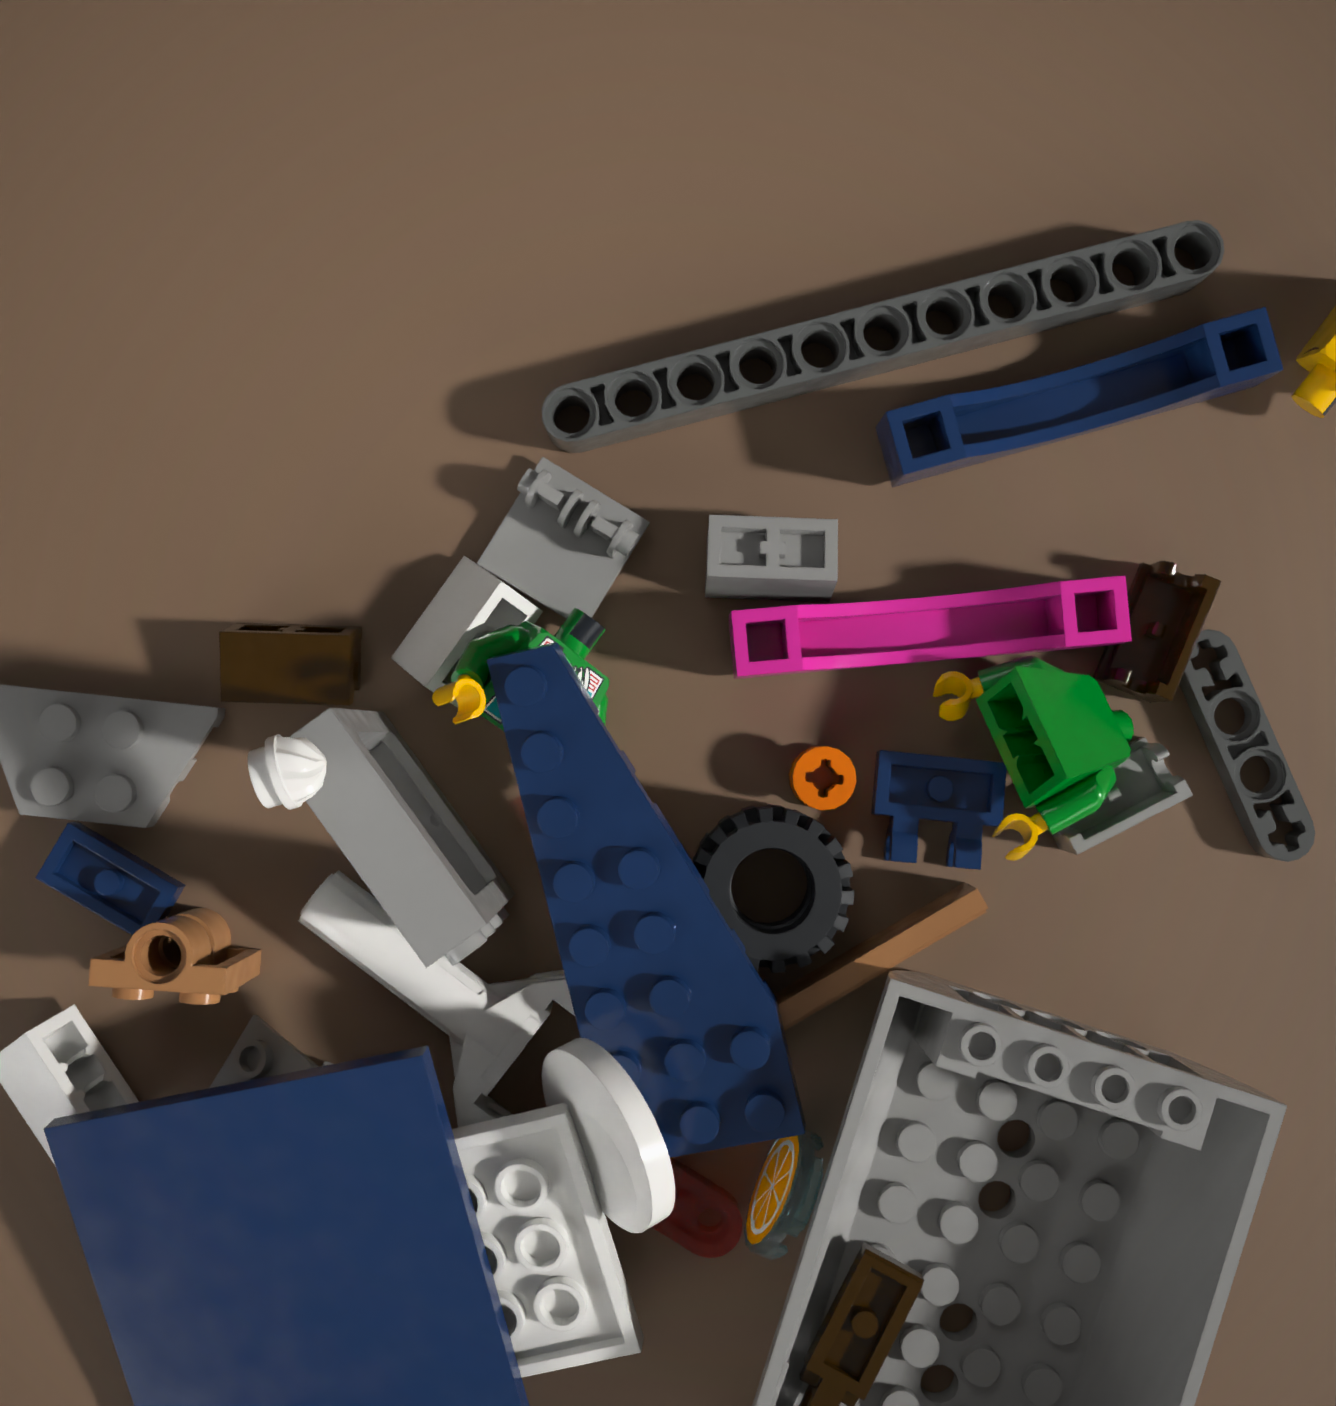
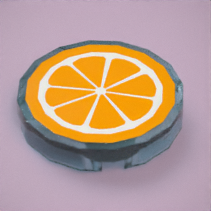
(783, 1194)

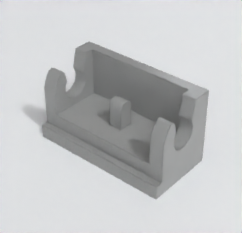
(771, 558)
(1140, 792)

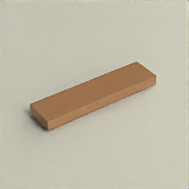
(879, 953)

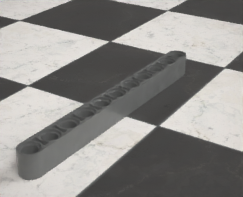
(904, 317)

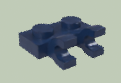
(937, 789)

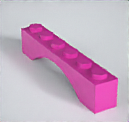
(929, 628)

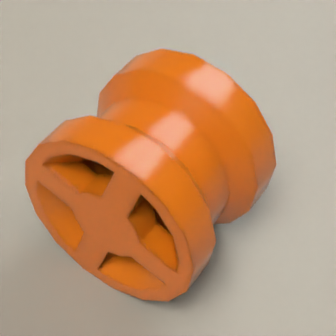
(811, 776)

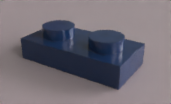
(108, 879)

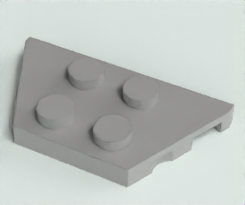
(97, 753)

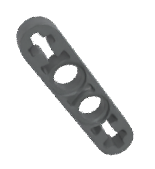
(1252, 739)

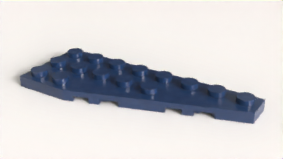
(635, 924)

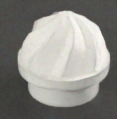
(286, 771)

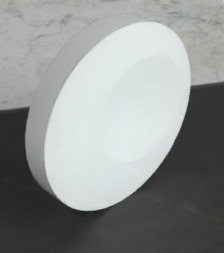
(616, 1133)

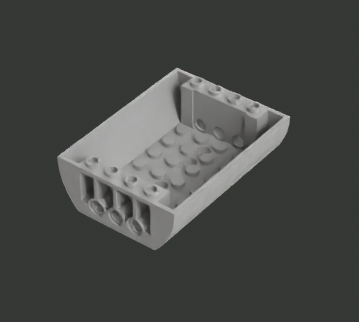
(1116, 1222)

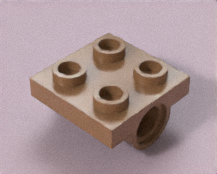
(180, 955)

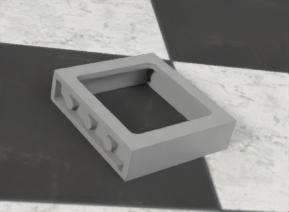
(404, 836)

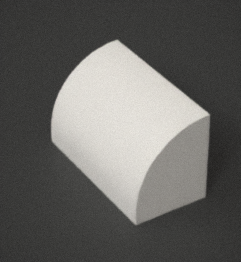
(462, 610)
(60, 1073)

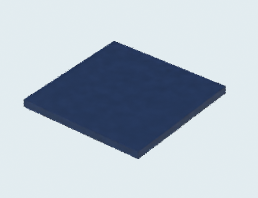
(290, 1242)

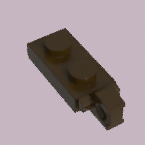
(859, 1329)

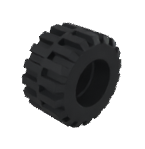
(826, 871)

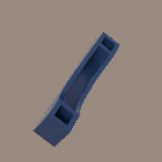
(1133, 385)

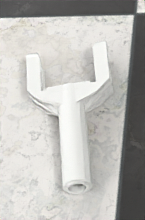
(483, 1020)

